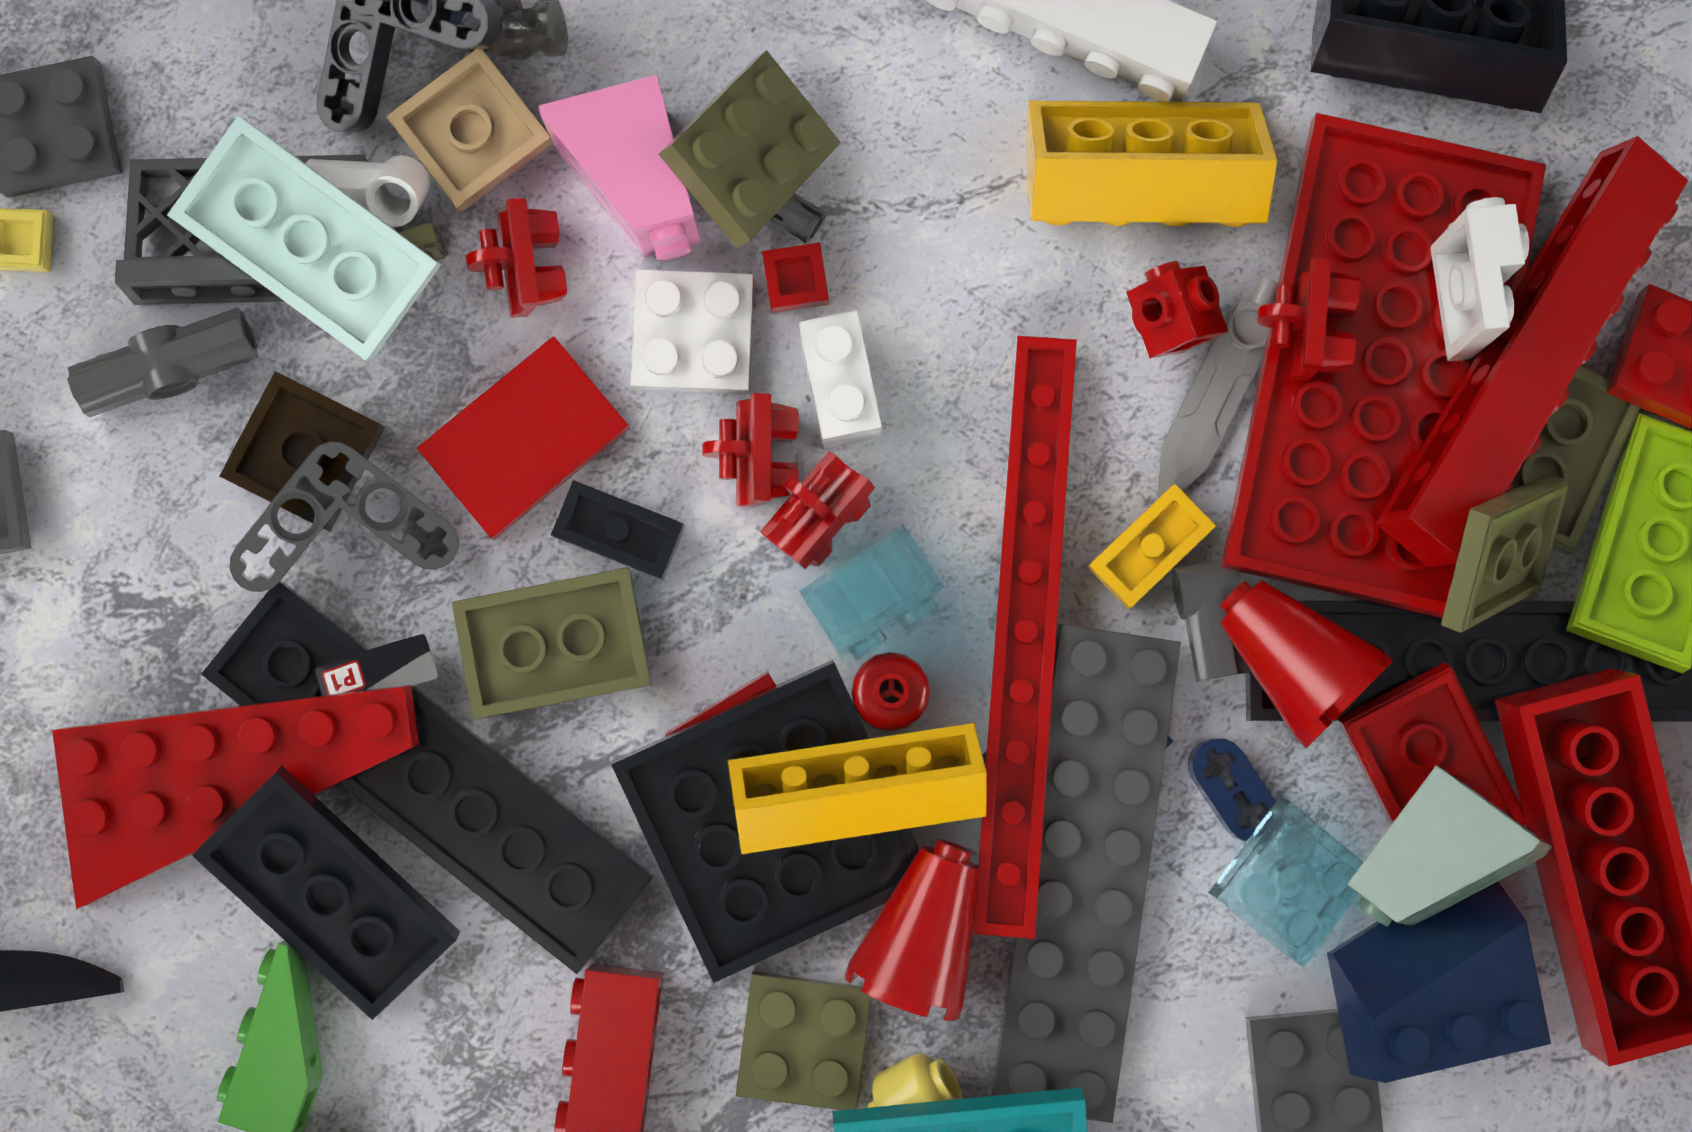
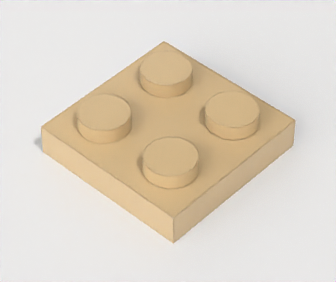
(470, 129)

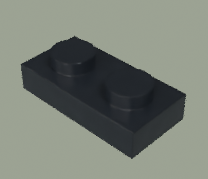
(618, 530)

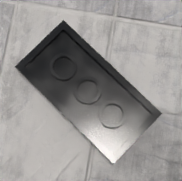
(326, 893)

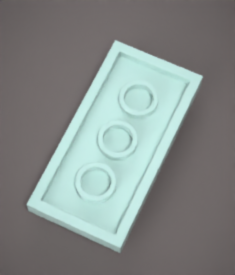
(304, 239)

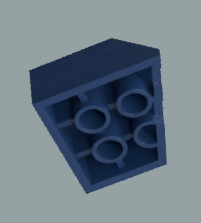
(1439, 990)

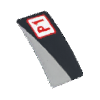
(384, 666)

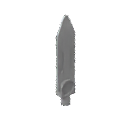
(1216, 392)

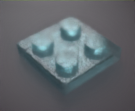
(1289, 881)

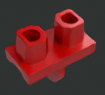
(519, 234)
(1318, 294)
(746, 449)
(818, 510)

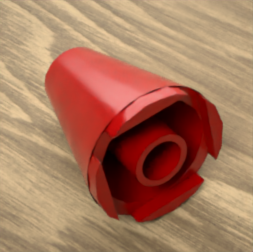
(1299, 657)
(923, 935)

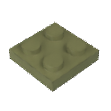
(803, 1042)

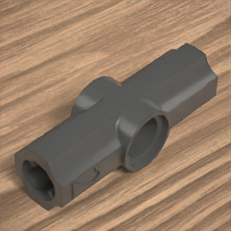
(162, 362)

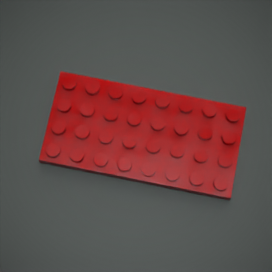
(1337, 446)

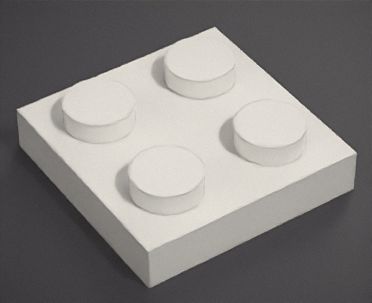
(692, 331)

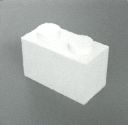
(840, 379)

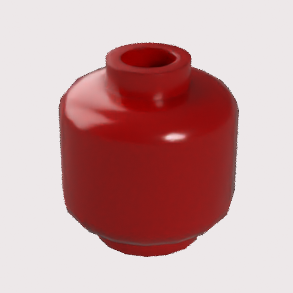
(870, 702)

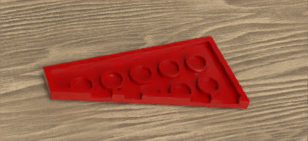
(164, 783)

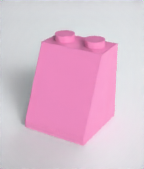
(614, 149)

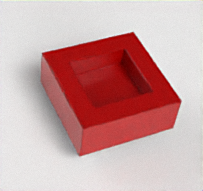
(795, 277)

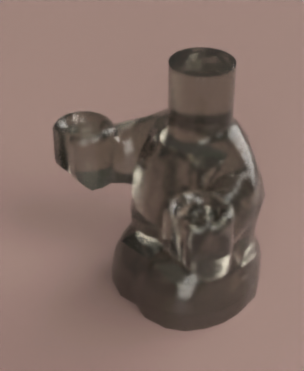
(531, 30)

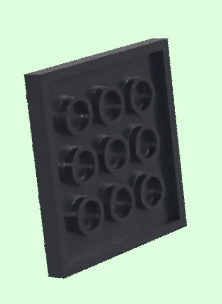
(763, 900)

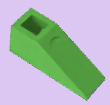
(280, 1053)

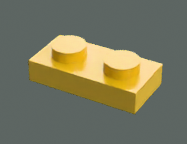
(1151, 546)

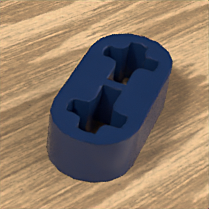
(1221, 798)

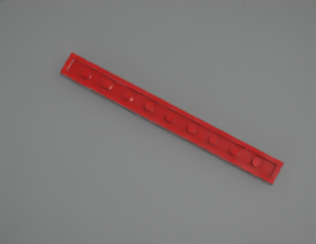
(1025, 638)

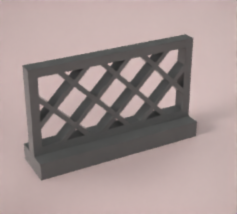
(175, 276)

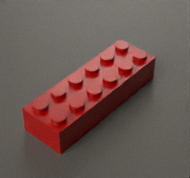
(1615, 861)

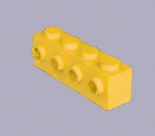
(858, 788)

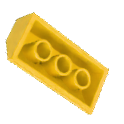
(1149, 162)

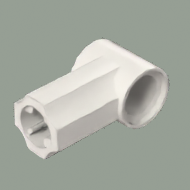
(367, 185)

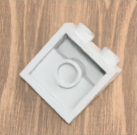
(1469, 273)

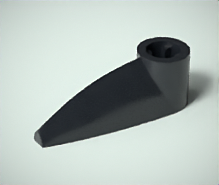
(50, 978)

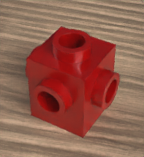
(1176, 309)

